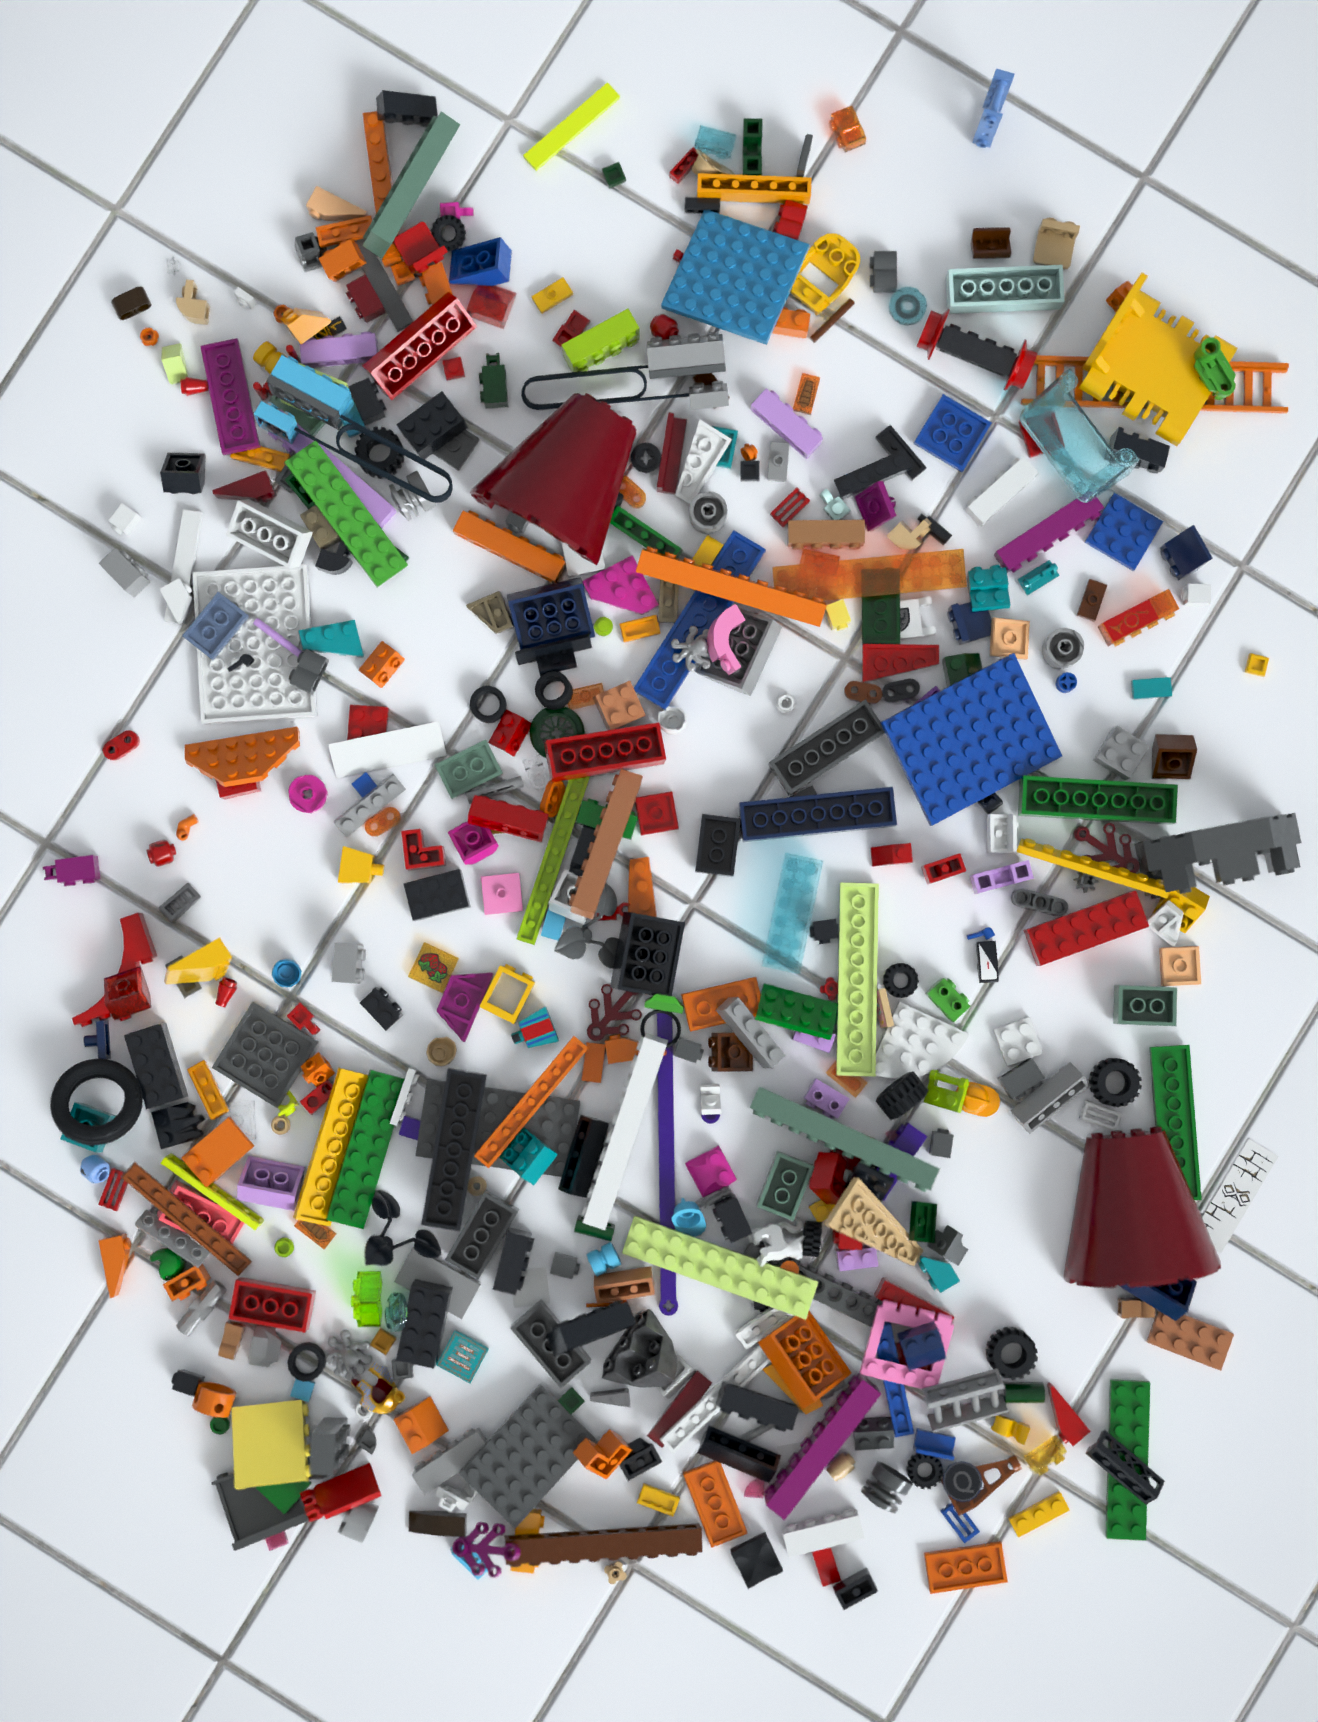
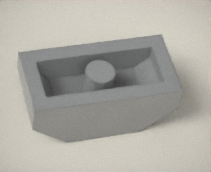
(264, 1346)

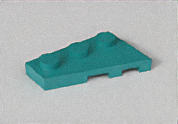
(333, 638)

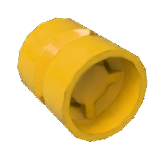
(267, 356)

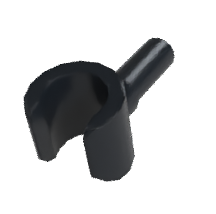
(245, 659)

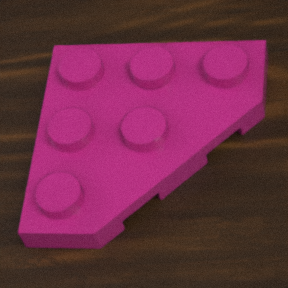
(622, 587)

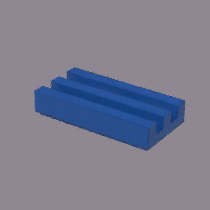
(970, 1534)

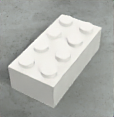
(269, 533)

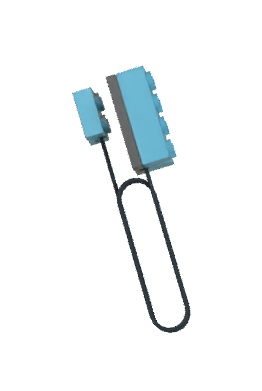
(331, 405)

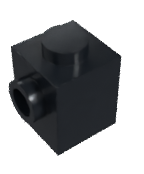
(824, 930)
(186, 1381)

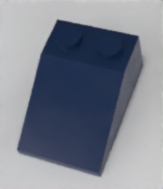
(1185, 553)

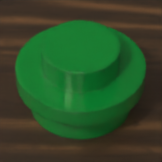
(219, 1425)

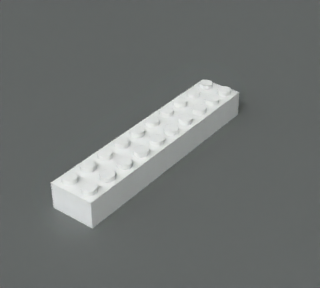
(623, 1136)

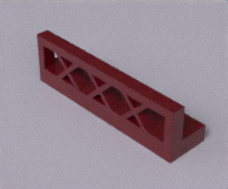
(671, 454)

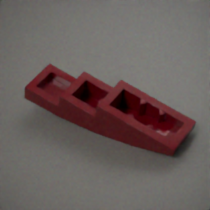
(680, 1406)

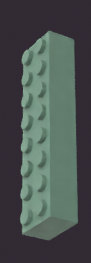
(409, 184)

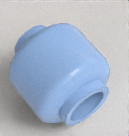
(94, 1169)

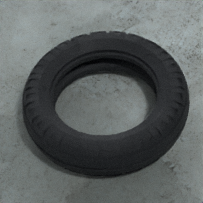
(83, 1072)

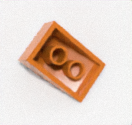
(217, 1152)

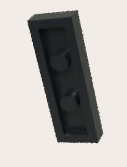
(893, 443)

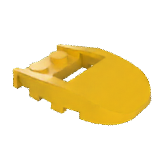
(834, 258)

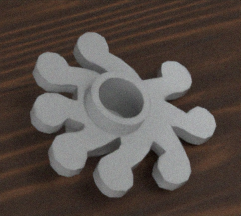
(692, 649)
(348, 1354)

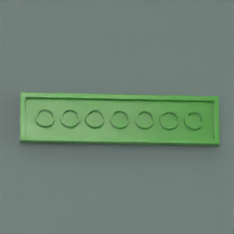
(346, 513)

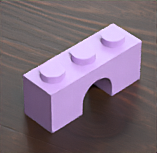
(1001, 877)

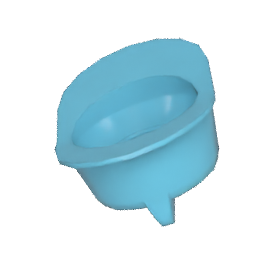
(688, 1218)

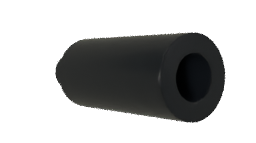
(937, 530)

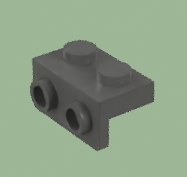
(874, 1434)

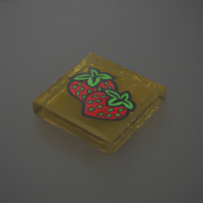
(433, 967)

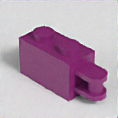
(74, 870)

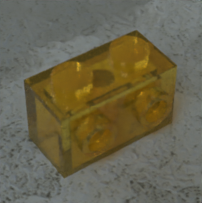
(1044, 1455)

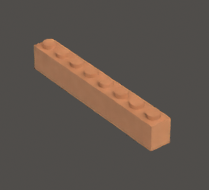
(606, 844)

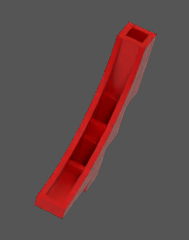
(137, 949)

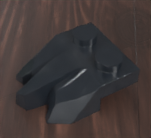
(177, 1124)

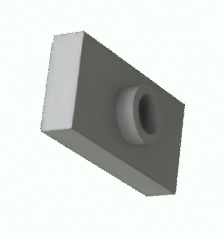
(778, 461)

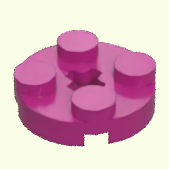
(306, 783)

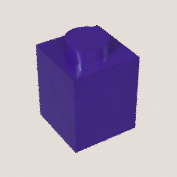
(410, 1127)

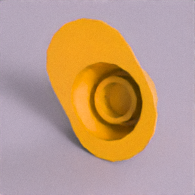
(980, 1100)

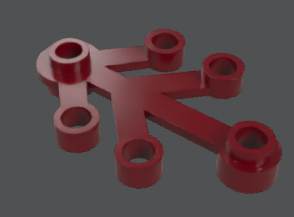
(1110, 851)
(611, 1013)

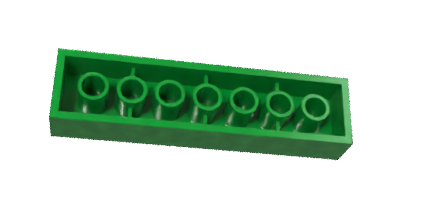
(1097, 800)

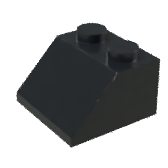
(183, 473)

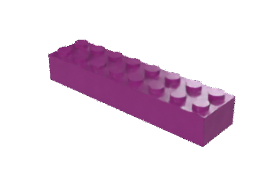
(821, 1445)

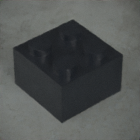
(733, 1219)

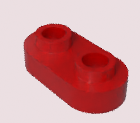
(120, 745)

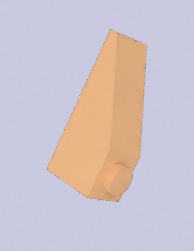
(331, 207)

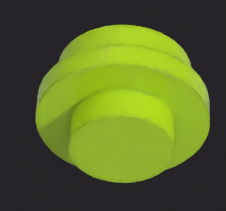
(603, 626)
(284, 1247)

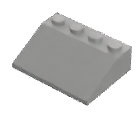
(751, 646)

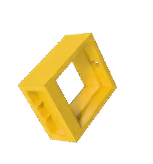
(499, 1011)

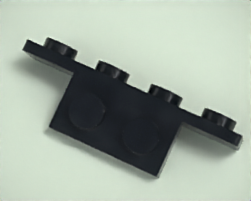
(555, 655)

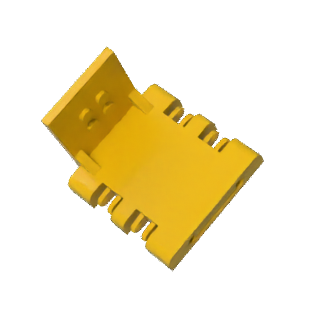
(1150, 365)

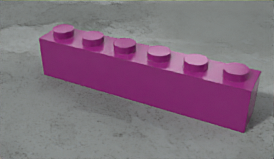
(1046, 533)

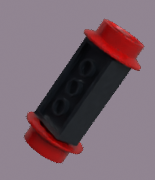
(977, 351)

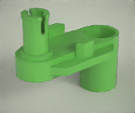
(1214, 369)

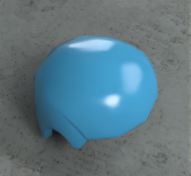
(286, 972)

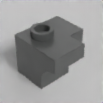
(309, 251)
(949, 1245)

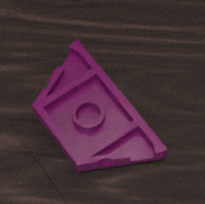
(462, 1001)

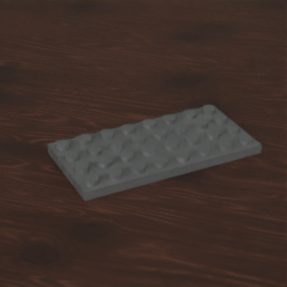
(552, 1123)

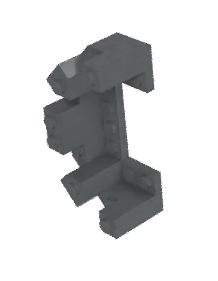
(1228, 846)

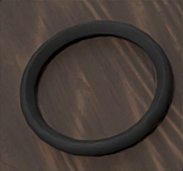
(665, 1012)

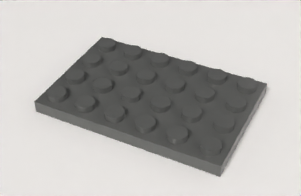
(526, 1456)

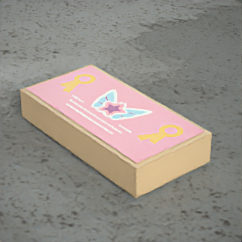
(883, 1009)

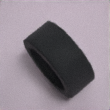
(546, 679)
(484, 690)
(292, 1364)

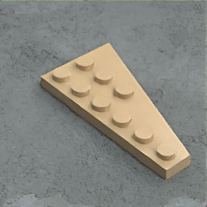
(869, 1222)

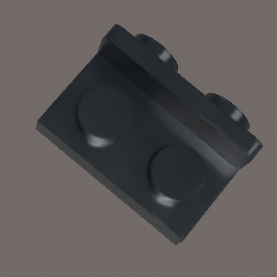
(382, 1008)

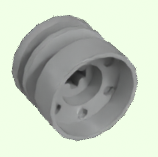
(407, 500)

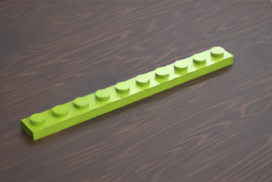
(552, 860)

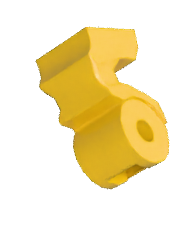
(1010, 1427)

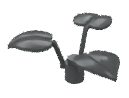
(574, 939)

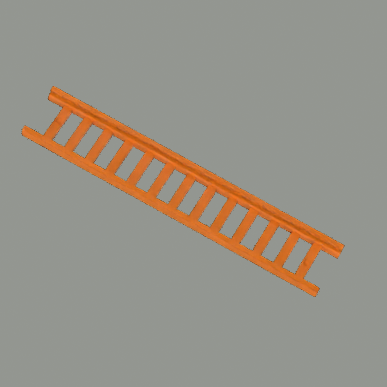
(1248, 368)

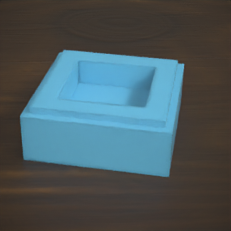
(302, 1390)

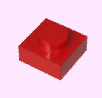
(453, 368)

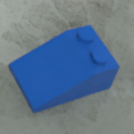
(481, 263)

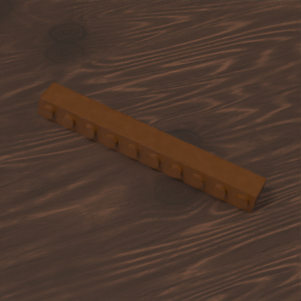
(606, 1543)

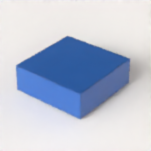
(364, 784)

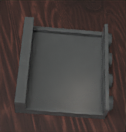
(252, 1514)

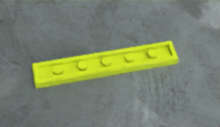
(571, 126)
(213, 1192)

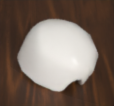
(672, 720)

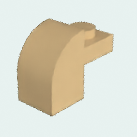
(192, 309)
(907, 538)

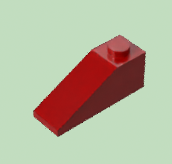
(1066, 1419)

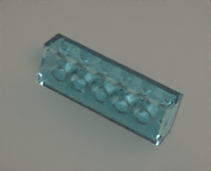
(792, 913)

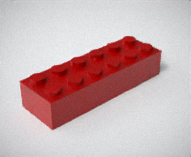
(420, 345)
(605, 752)
(1086, 928)

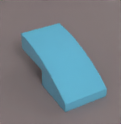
(553, 925)

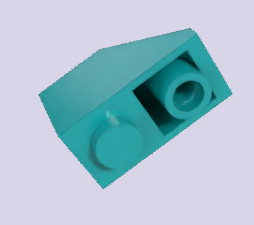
(940, 1272)

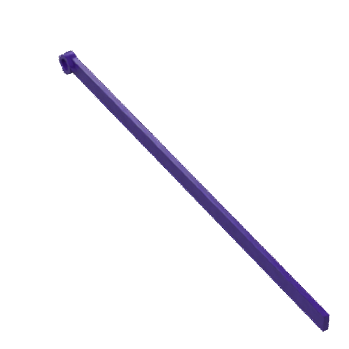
(666, 1154)

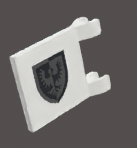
(911, 620)

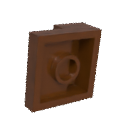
(728, 1054)

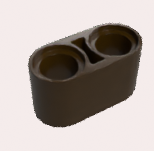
(131, 303)

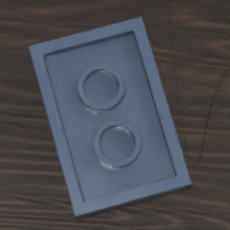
(215, 626)

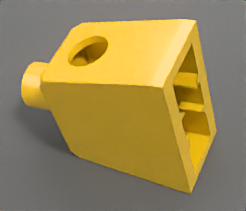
(358, 867)

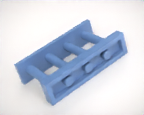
(992, 107)

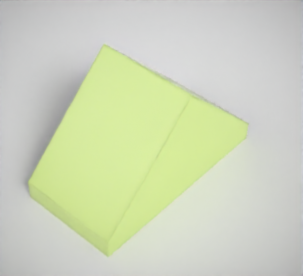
(174, 363)

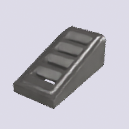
(175, 898)
(614, 1397)

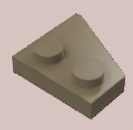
(492, 612)

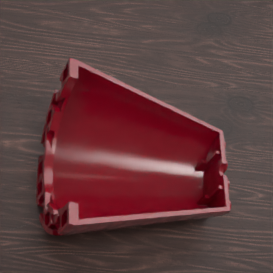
(566, 474)
(1136, 1216)

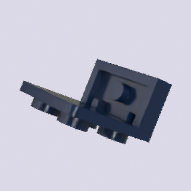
(968, 624)

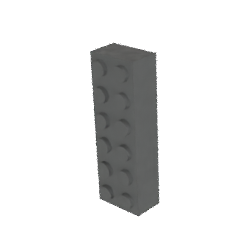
(827, 747)

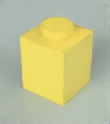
(837, 615)

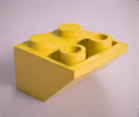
(1191, 903)

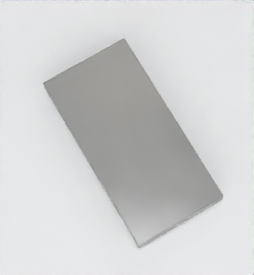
(437, 1272)

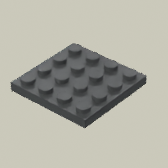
(265, 1054)

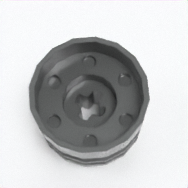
(884, 1490)

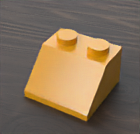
(304, 323)

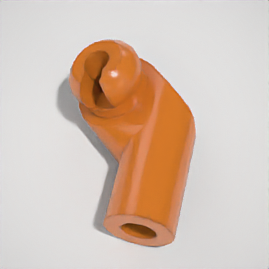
(184, 827)

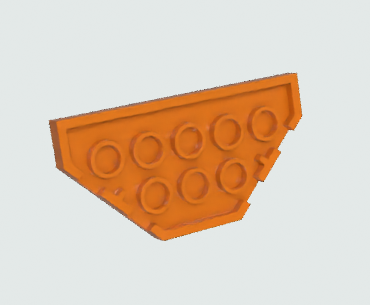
(242, 757)

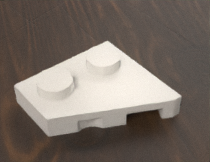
(1167, 922)

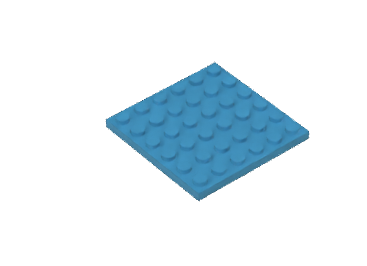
(735, 276)

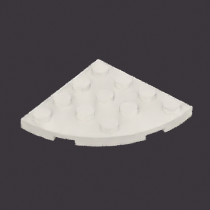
(916, 1044)

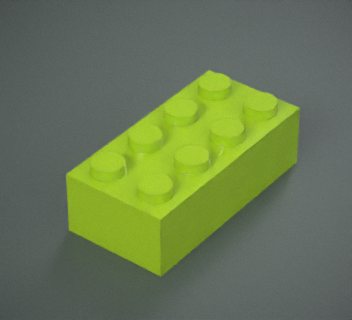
(601, 342)

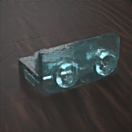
(715, 142)

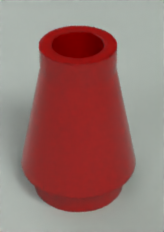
(193, 386)
(225, 991)

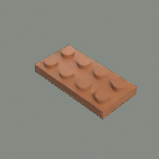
(1191, 1339)

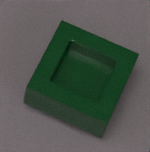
(614, 175)
(571, 1401)

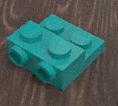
(988, 588)

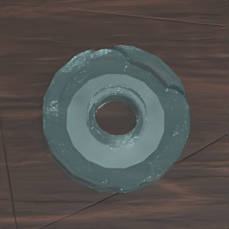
(903, 316)
(396, 1312)

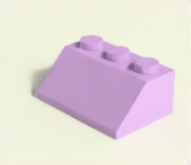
(270, 1183)

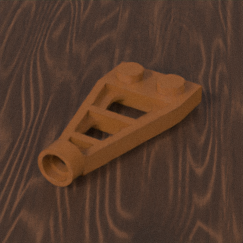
(1002, 1466)

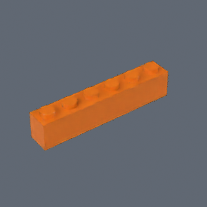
(509, 547)

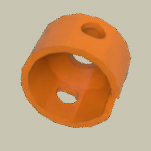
(214, 1399)

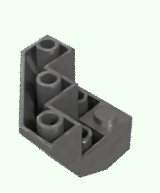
(642, 1355)

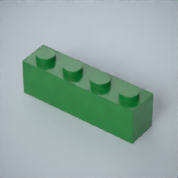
(642, 533)

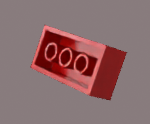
(272, 1304)

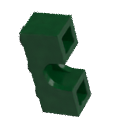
(752, 147)

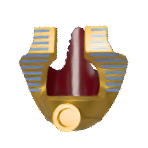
(383, 1396)

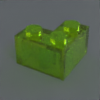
(367, 1299)

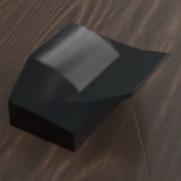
(640, 1459)

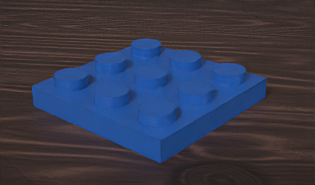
(952, 433)
(1123, 532)

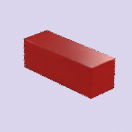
(684, 166)

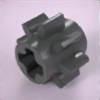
(1080, 879)

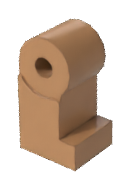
(1134, 1308)
(231, 1339)

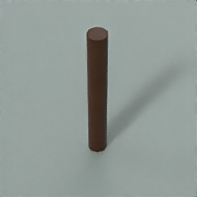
(832, 320)

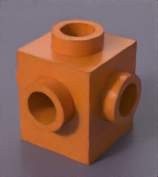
(317, 1070)

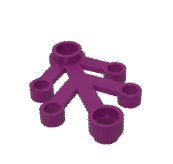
(484, 1549)

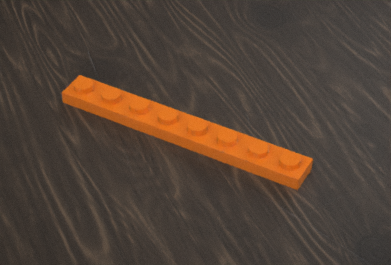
(531, 1102)

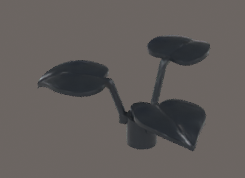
(380, 1248)

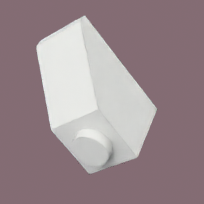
(178, 599)

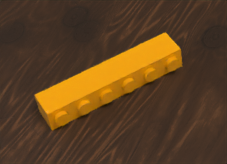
(754, 188)

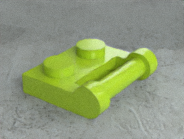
(944, 1097)

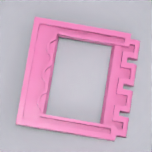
(897, 1372)

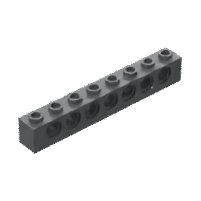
(827, 1282)

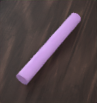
(277, 637)

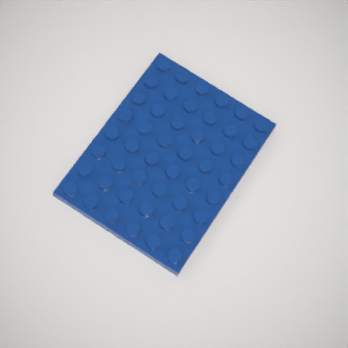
(971, 739)

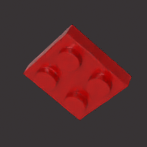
(367, 721)

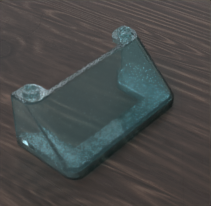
(1074, 442)

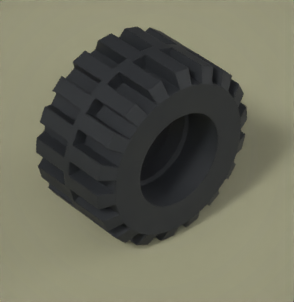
(365, 445)
(1130, 1087)
(901, 1095)
(1027, 1357)

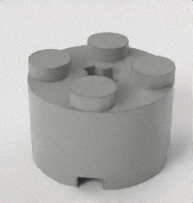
(704, 502)
(1059, 638)
(358, 1521)

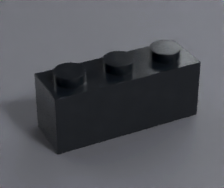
(406, 108)

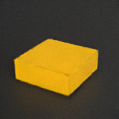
(1256, 665)

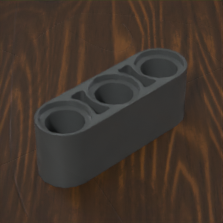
(1049, 901)

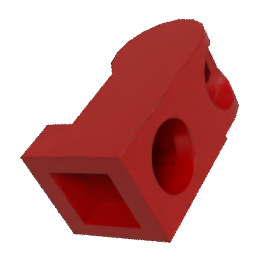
(317, 1097)

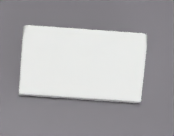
(683, 1373)

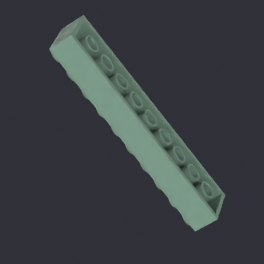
(845, 1138)

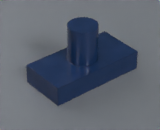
(101, 1040)

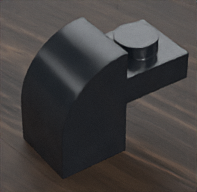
(336, 562)

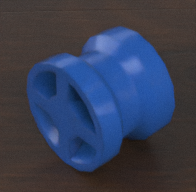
(1069, 680)

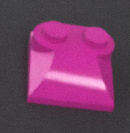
(473, 842)
(710, 1171)

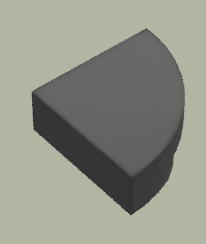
(368, 1441)

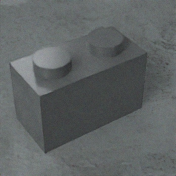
(1021, 1078)

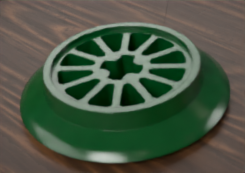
(545, 714)

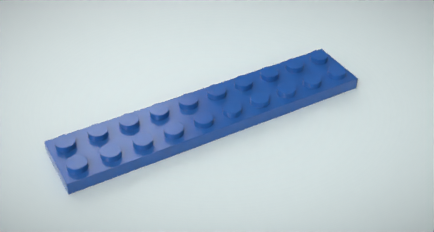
(664, 676)

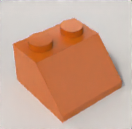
(421, 1424)

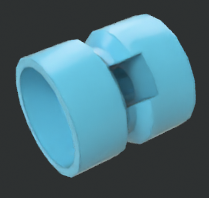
(603, 1259)

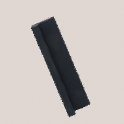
(1124, 1471)

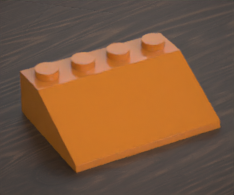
(804, 1359)

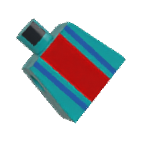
(536, 1030)

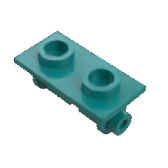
(1038, 577)

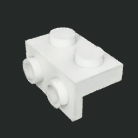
(1002, 833)

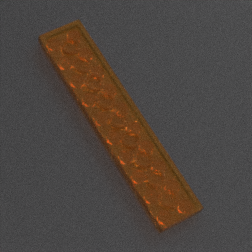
(875, 575)

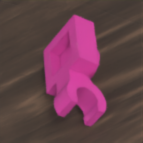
(454, 210)

